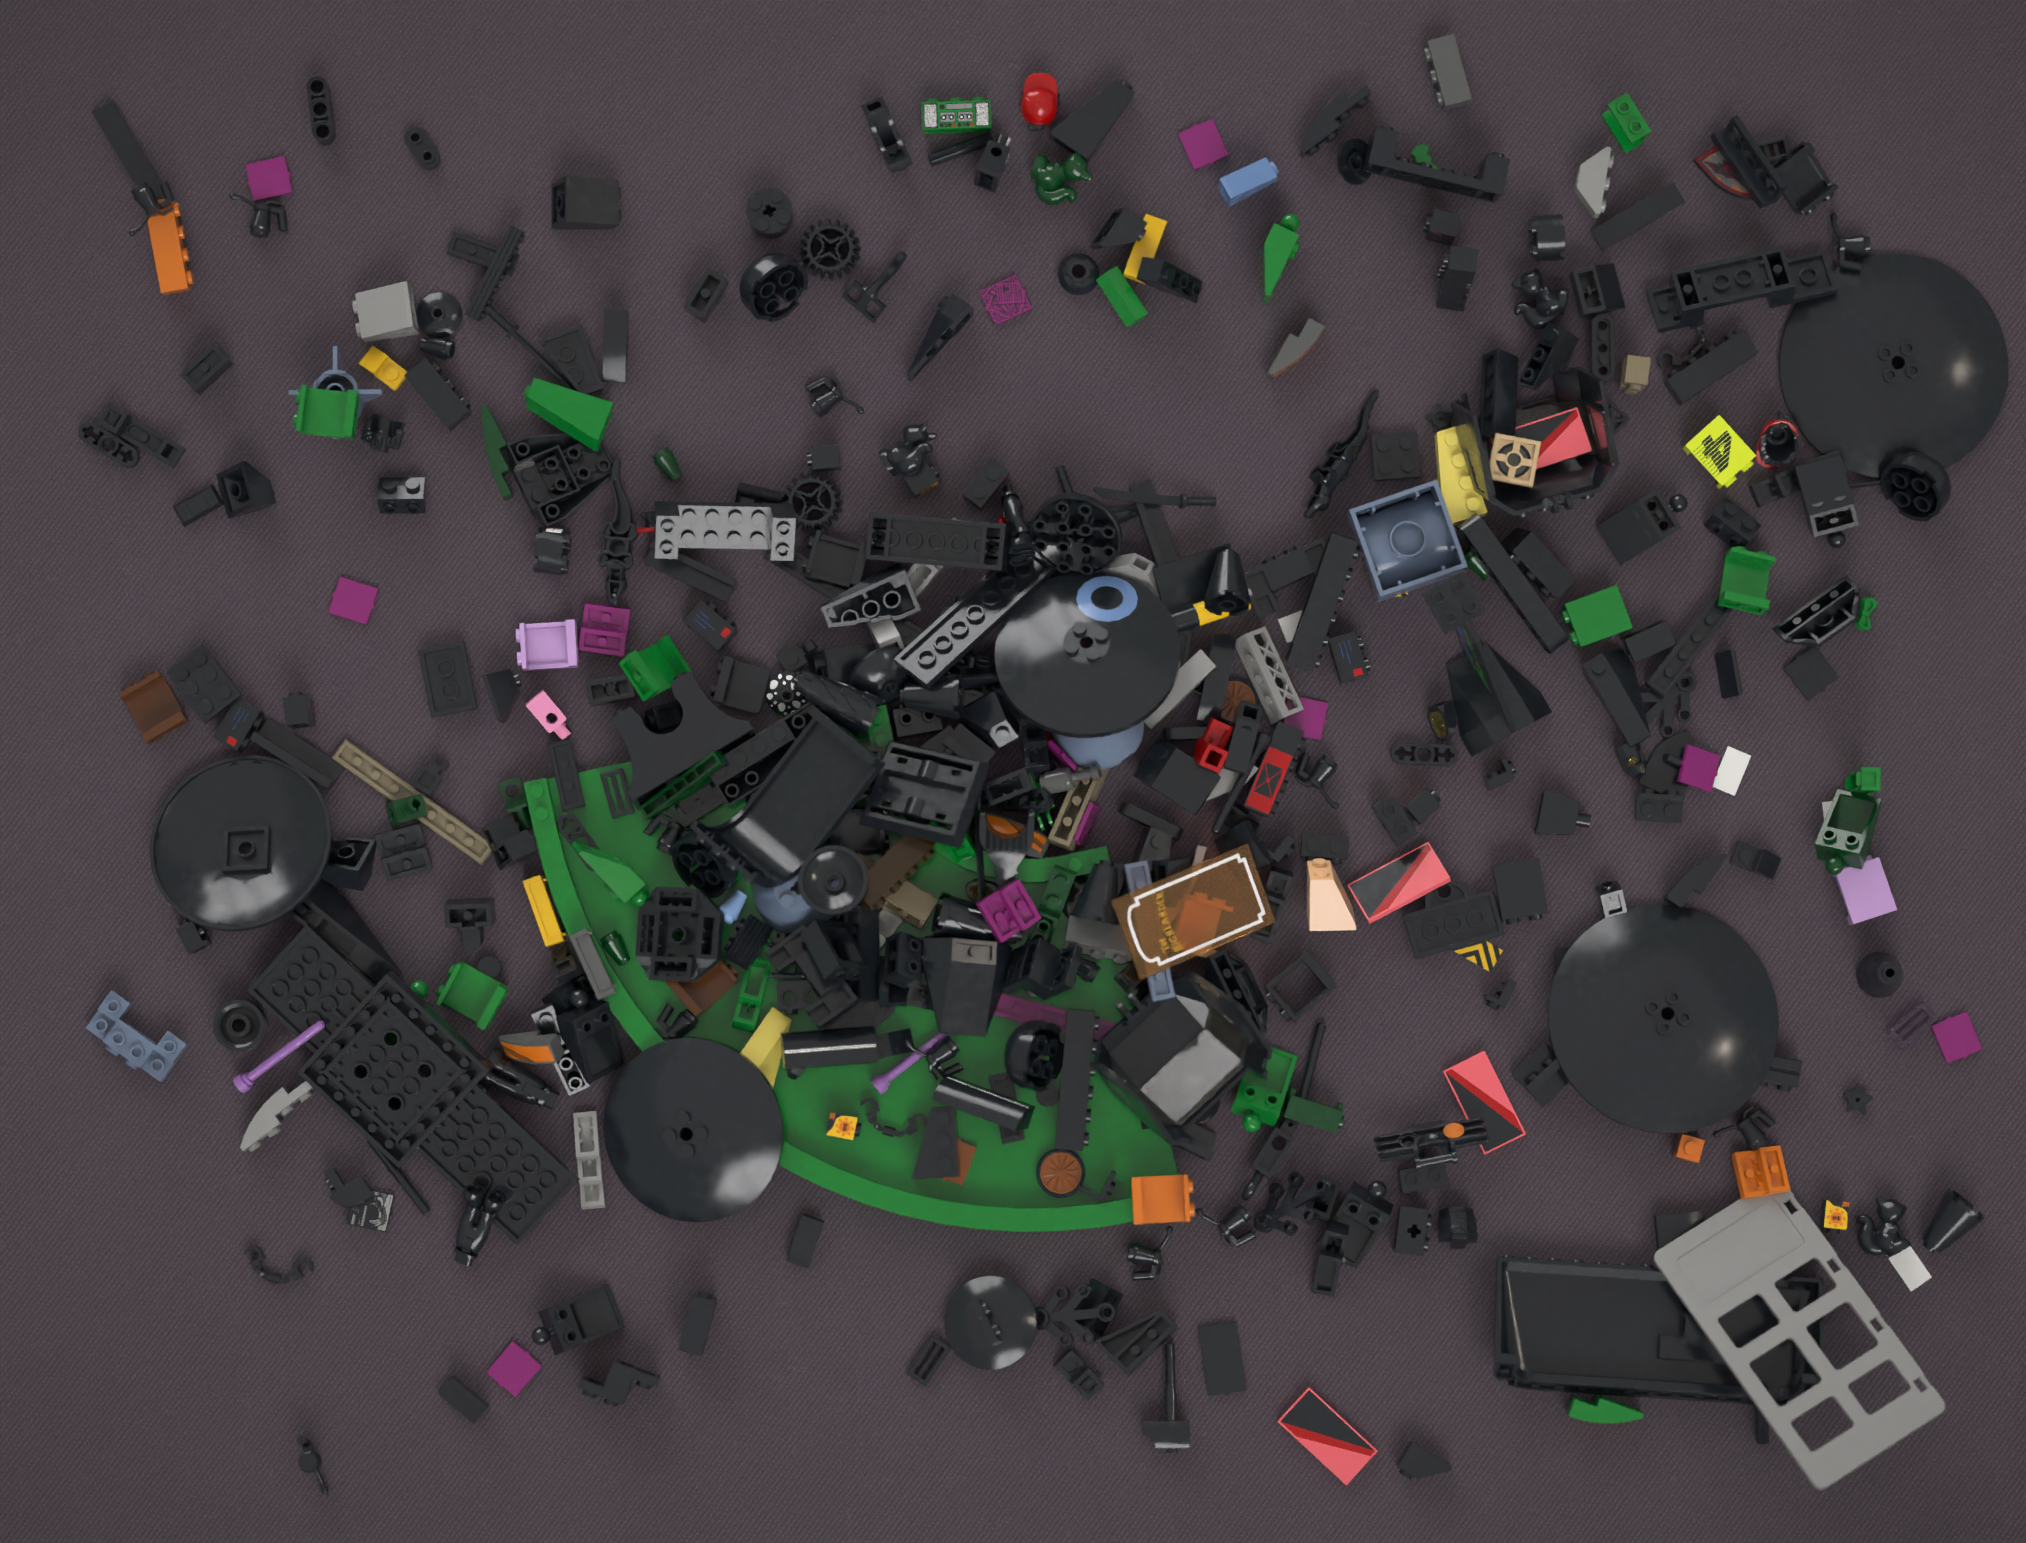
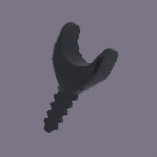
(1006, 850)

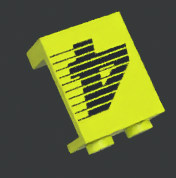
(1720, 451)

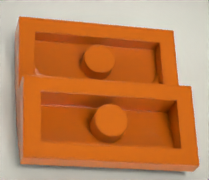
(1760, 1172)

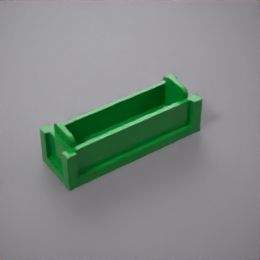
(1864, 781)

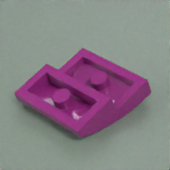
(604, 629)
(1008, 910)

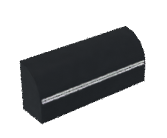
(829, 1047)
(984, 1103)

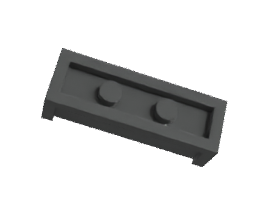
(593, 964)

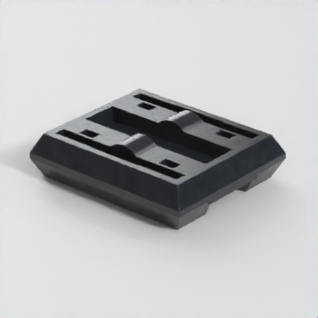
(924, 791)

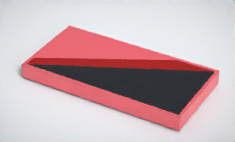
(1560, 437)
(1398, 882)
(1483, 1096)
(1327, 1436)

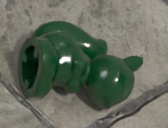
(1051, 175)

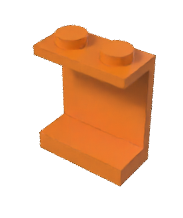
(1162, 1199)

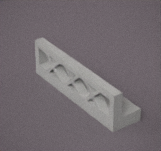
(1264, 676)

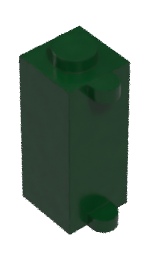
(1312, 1112)

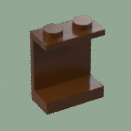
(153, 706)
(707, 989)

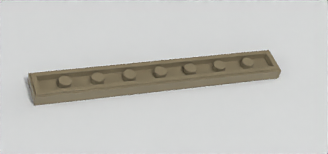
(395, 788)

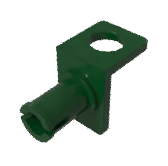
(517, 803)
(406, 809)

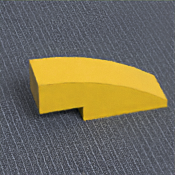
(1146, 246)

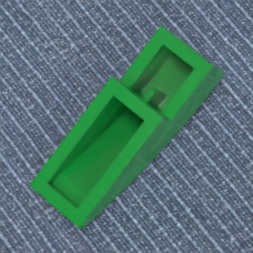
(751, 995)
(1602, 1410)

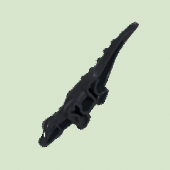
(1339, 461)
(619, 539)

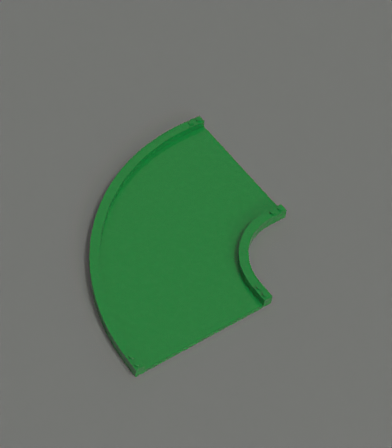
(873, 1168)

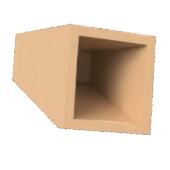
(1327, 901)

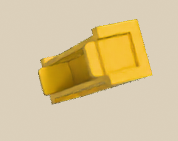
(544, 911)

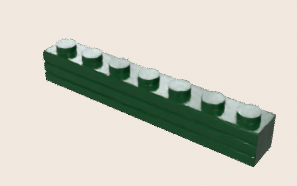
(683, 784)

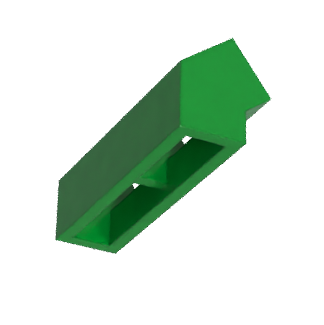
(1122, 296)

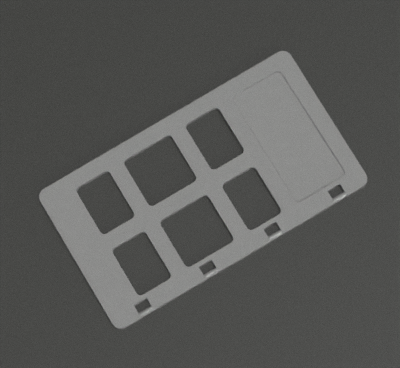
(1743, 1256)

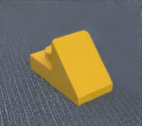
(383, 368)

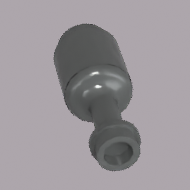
(1064, 778)

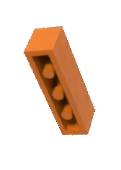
(169, 251)

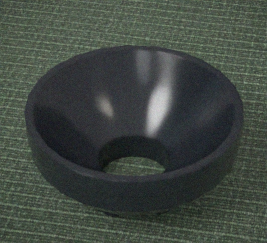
(1075, 285)

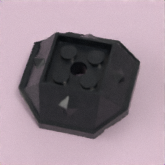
(660, 929)

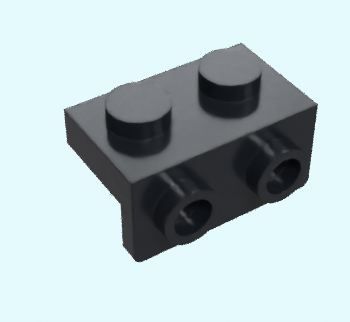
(401, 495)
(1732, 524)

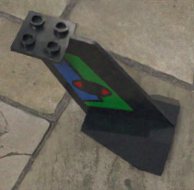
(1485, 689)

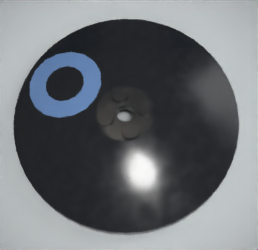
(1094, 688)

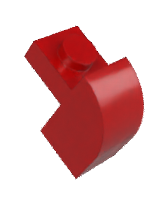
(1210, 748)

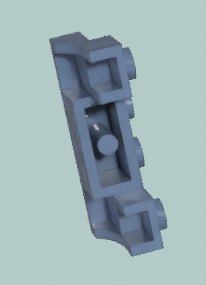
(131, 1043)

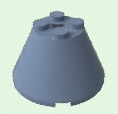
(1104, 751)
(785, 909)

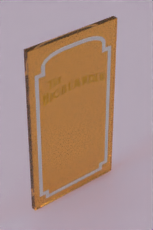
(1193, 911)

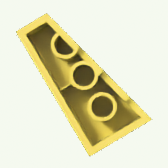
(1455, 479)

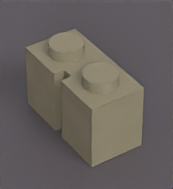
(1634, 374)

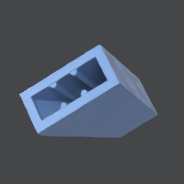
(1247, 181)

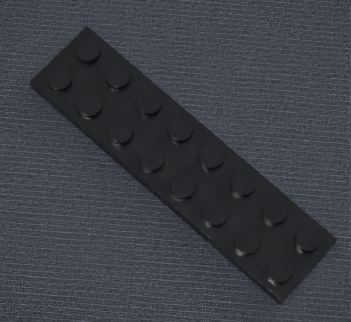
(970, 620)

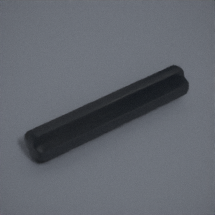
(959, 149)
(1761, 1425)

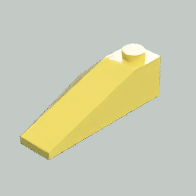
(765, 1044)

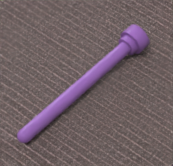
(245, 1080)
(882, 1081)

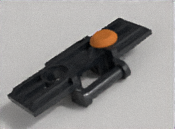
(1447, 1135)

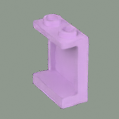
(548, 645)
(1865, 891)

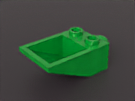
(1277, 250)
(619, 876)
(1263, 1099)

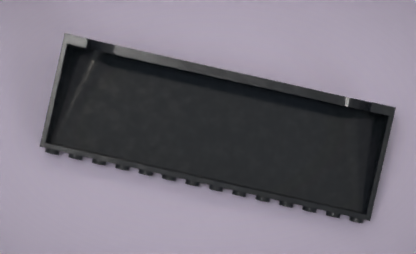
(1601, 1328)

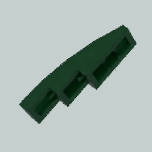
(494, 446)

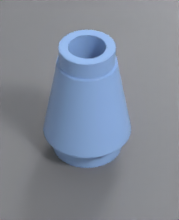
(732, 906)

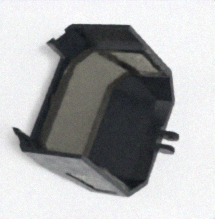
(1558, 482)
(1179, 1055)

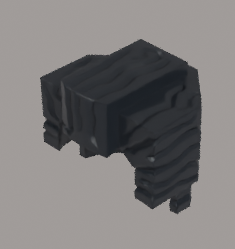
(383, 433)
(1457, 1226)

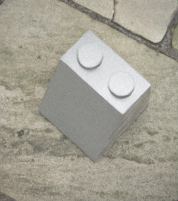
(386, 312)

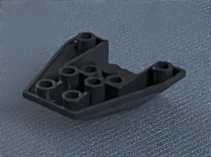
(557, 473)
(964, 982)

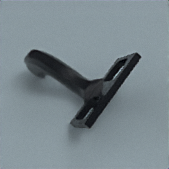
(870, 293)

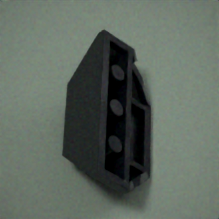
(1822, 616)
(1237, 981)

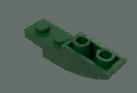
(1052, 903)

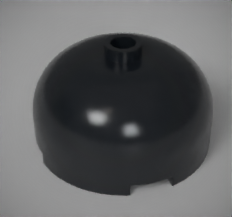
(772, 275)
(1917, 479)
(711, 868)
(1023, 1050)

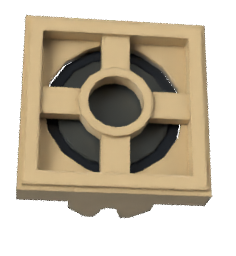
(1513, 461)

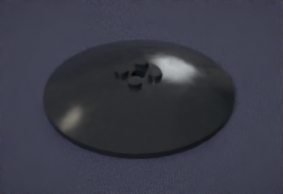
(217, 814)
(732, 1124)

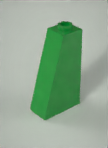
(570, 411)

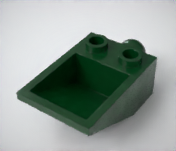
(1847, 831)

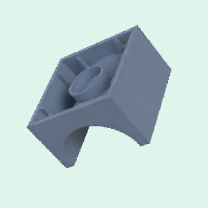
(1407, 540)

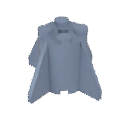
(341, 381)

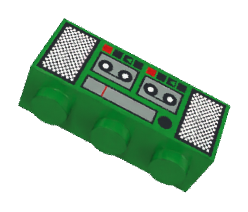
(956, 116)

